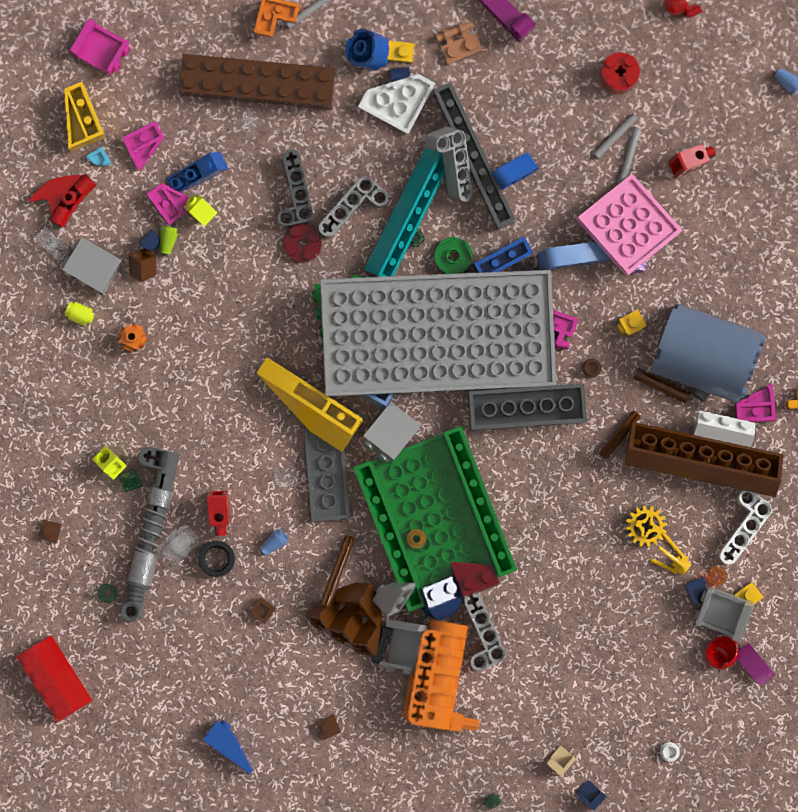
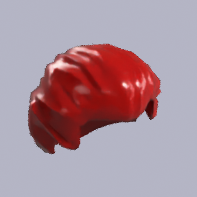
(721, 652)

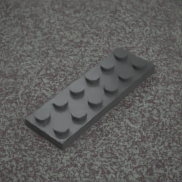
(326, 479)

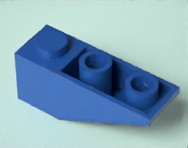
(198, 172)

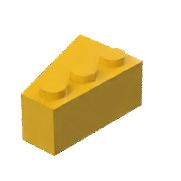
(82, 119)

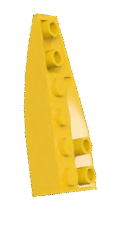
(314, 409)

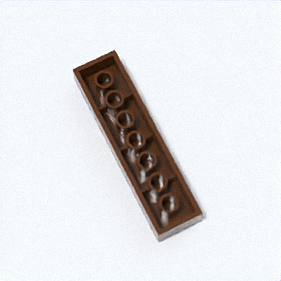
(257, 81)
(704, 459)

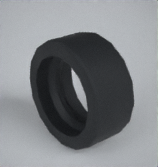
(202, 555)

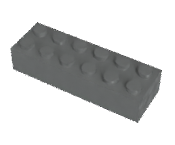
(527, 407)

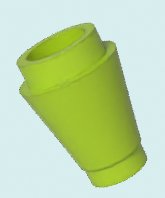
(167, 239)

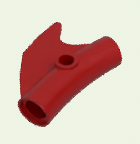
(58, 190)

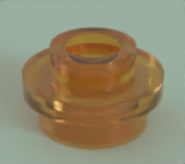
(722, 580)

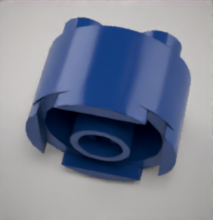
(367, 50)

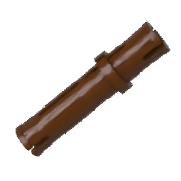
(661, 385)

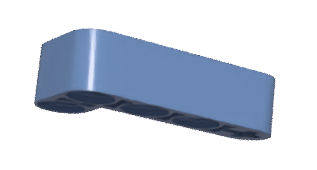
(571, 255)

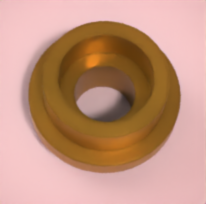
(422, 538)

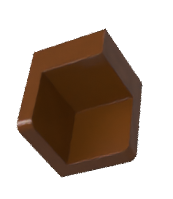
(142, 265)

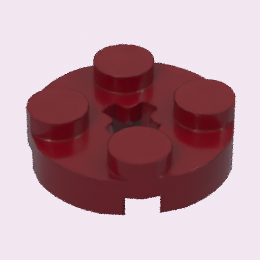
(296, 234)

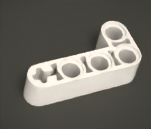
(741, 530)

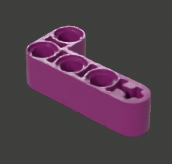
(510, 18)

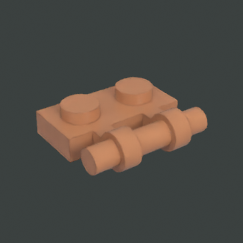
(462, 48)

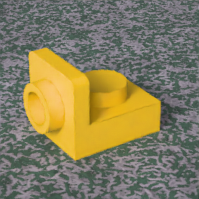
(631, 323)

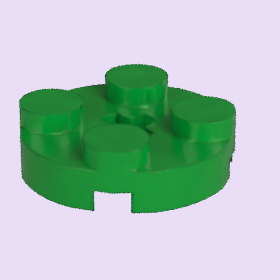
(457, 246)

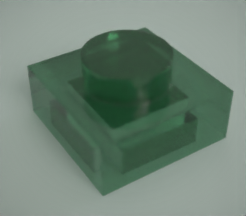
(130, 480)

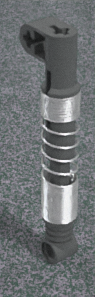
(158, 503)

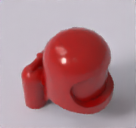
(676, 7)

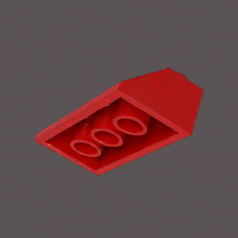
(54, 678)

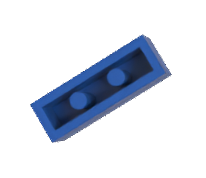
(504, 257)

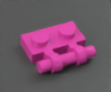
(564, 326)

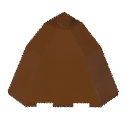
(351, 618)

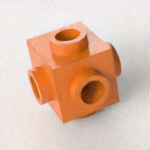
(138, 342)

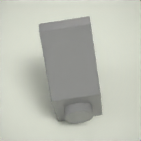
(393, 596)

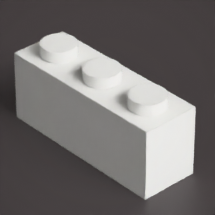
(724, 428)

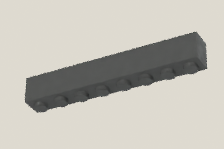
(478, 163)

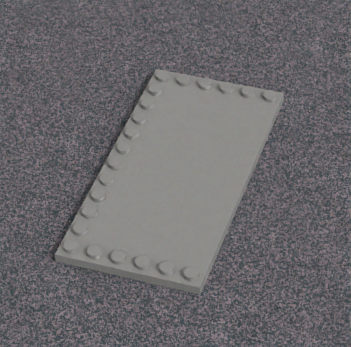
(438, 332)

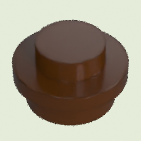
(591, 368)

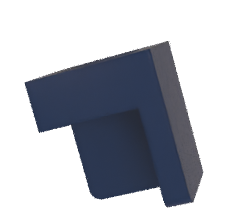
(695, 590)
(591, 795)

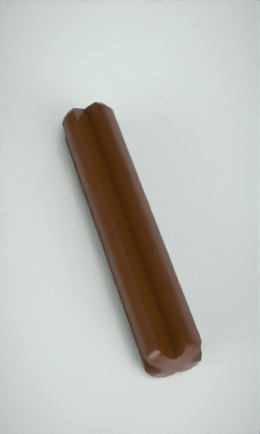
(619, 435)

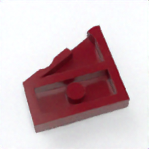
(474, 577)

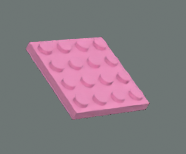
(629, 225)

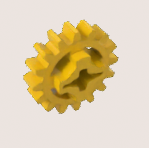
(642, 538)

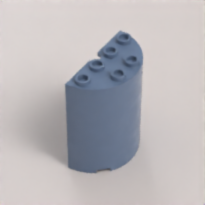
(708, 353)

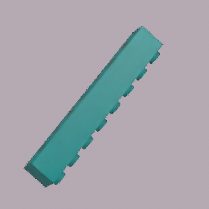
(407, 215)

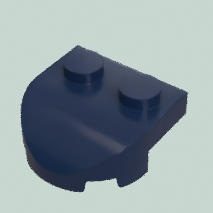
(441, 598)

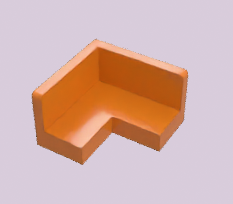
(275, 10)

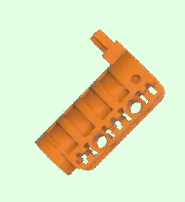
(439, 679)

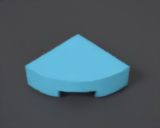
(99, 157)

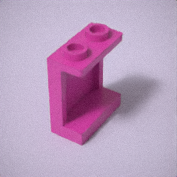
(100, 48)

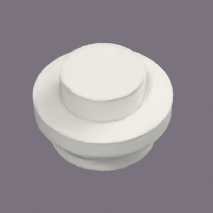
(669, 752)

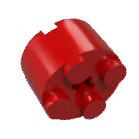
(610, 78)

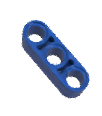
(515, 171)

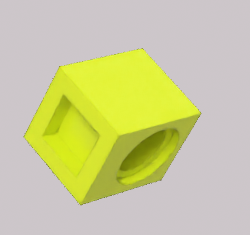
(199, 209)
(109, 462)

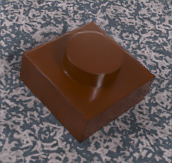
(49, 531)
(262, 610)
(328, 727)

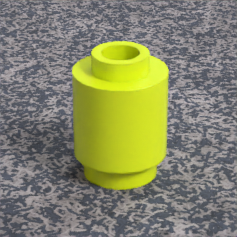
(79, 313)

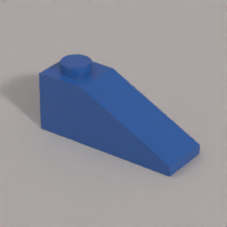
(226, 742)

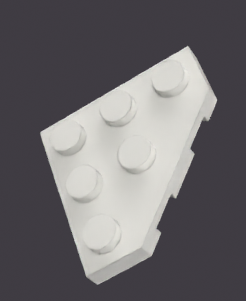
(398, 101)

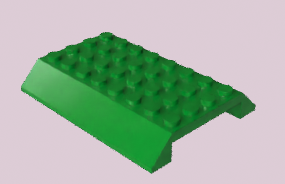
(442, 494)

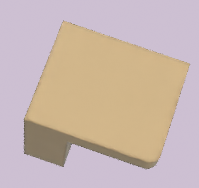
(560, 760)

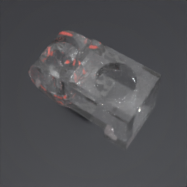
(52, 244)

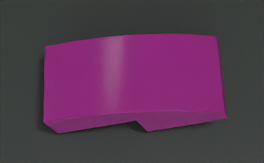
(755, 665)

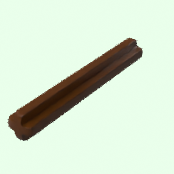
(337, 571)

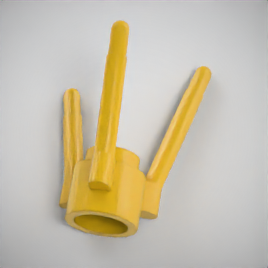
(679, 564)

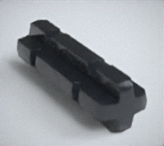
(383, 642)

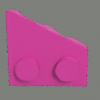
(143, 143)
(168, 202)
(757, 407)

